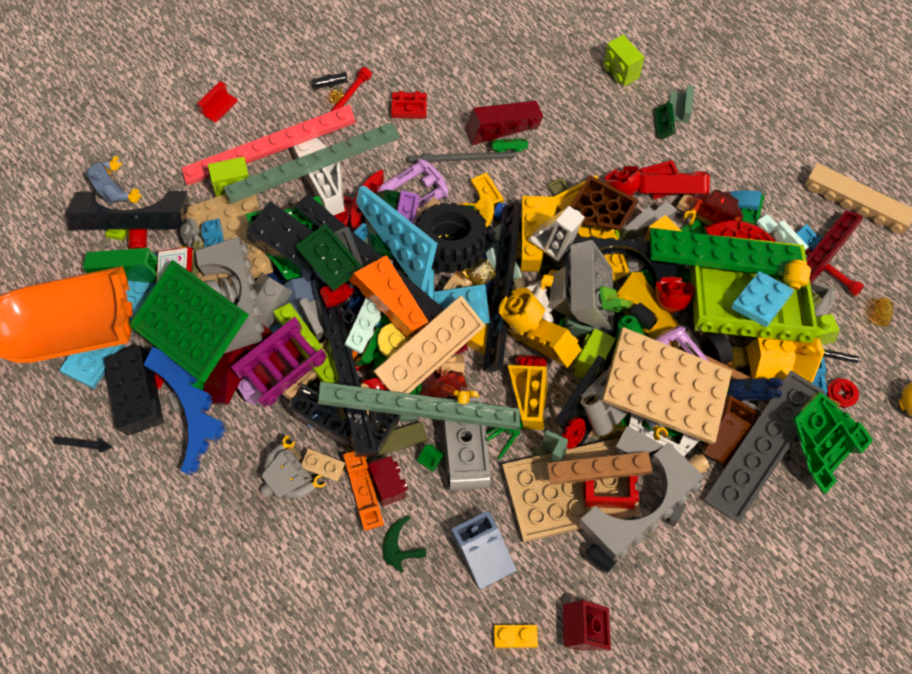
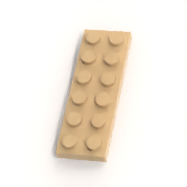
(429, 347)

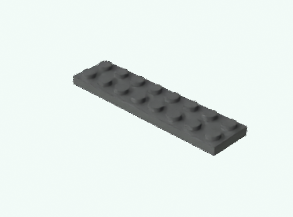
(761, 449)

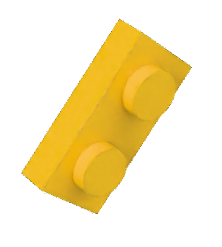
(484, 184)
(515, 636)

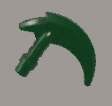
(391, 548)

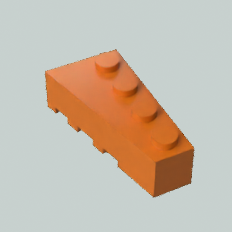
(390, 295)

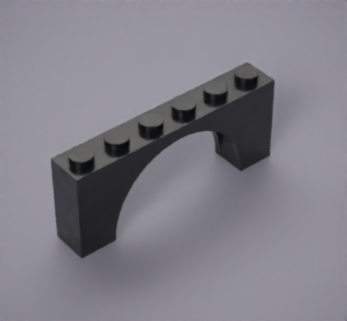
(167, 213)
(631, 248)

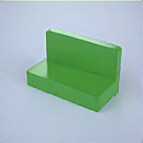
(611, 302)

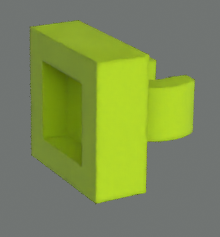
(117, 234)

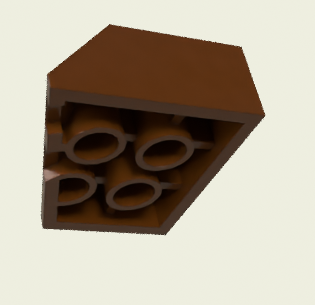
(604, 205)

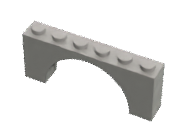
(232, 259)
(618, 535)

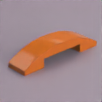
(363, 491)

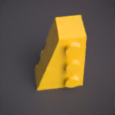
(530, 390)

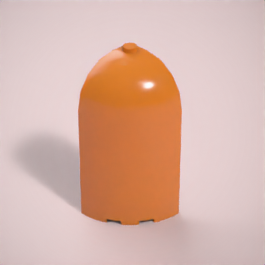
(65, 316)

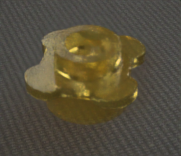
(336, 95)

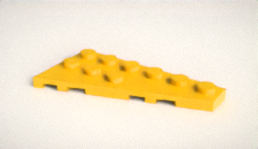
(616, 261)

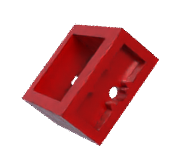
(611, 502)

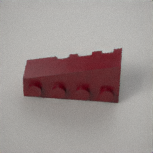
(502, 120)

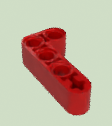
(694, 183)

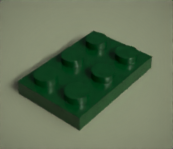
(328, 257)

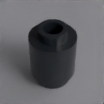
(645, 317)
(599, 558)

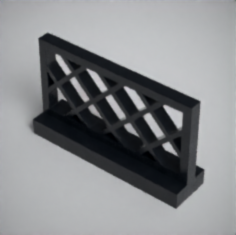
(570, 407)

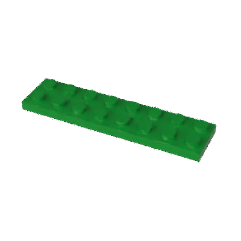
(721, 252)

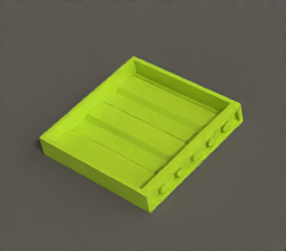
(719, 289)

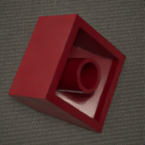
(586, 626)

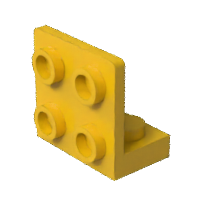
(807, 358)

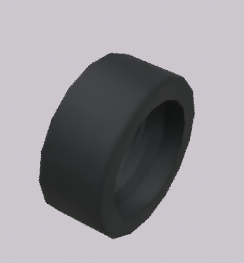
(716, 347)

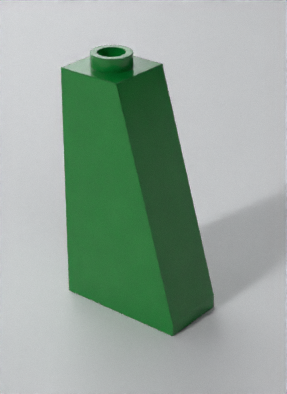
(138, 264)

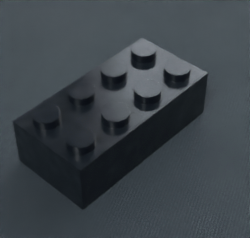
(278, 235)
(133, 391)

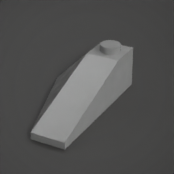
(270, 297)

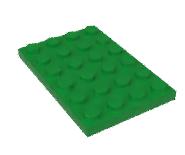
(188, 320)

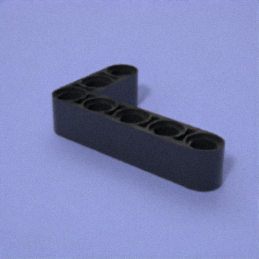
(342, 434)

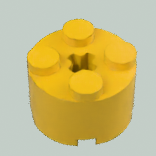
(522, 310)

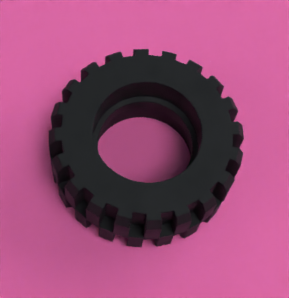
(456, 221)

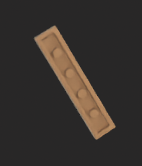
(599, 468)

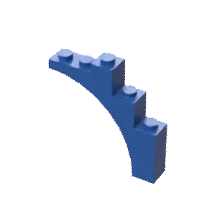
(195, 403)

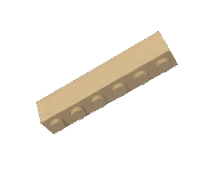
(859, 198)

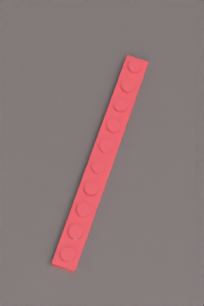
(274, 142)

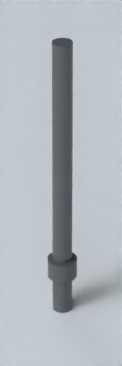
(462, 157)

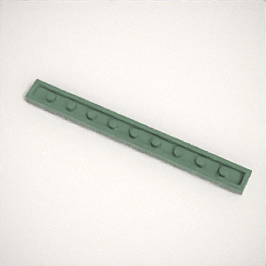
(310, 162)
(418, 406)

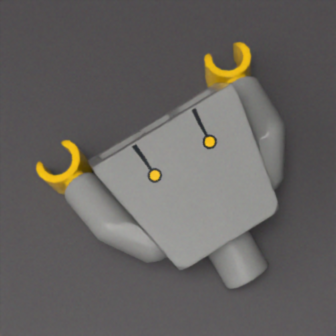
(286, 475)

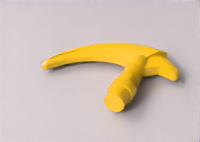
(485, 207)

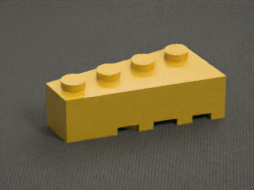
(534, 213)
(638, 290)
(551, 341)

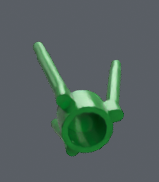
(515, 433)

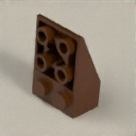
(734, 427)

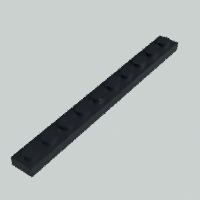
(318, 216)
(502, 286)
(345, 373)

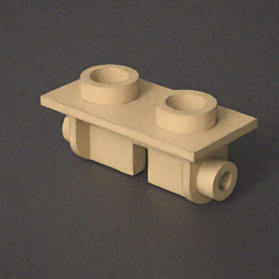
(323, 465)

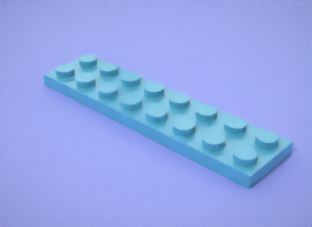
(90, 365)

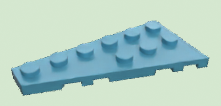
(406, 242)

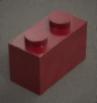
(387, 480)

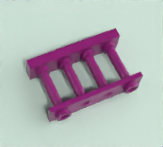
(261, 354)

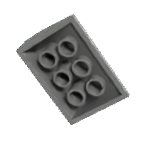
(587, 274)

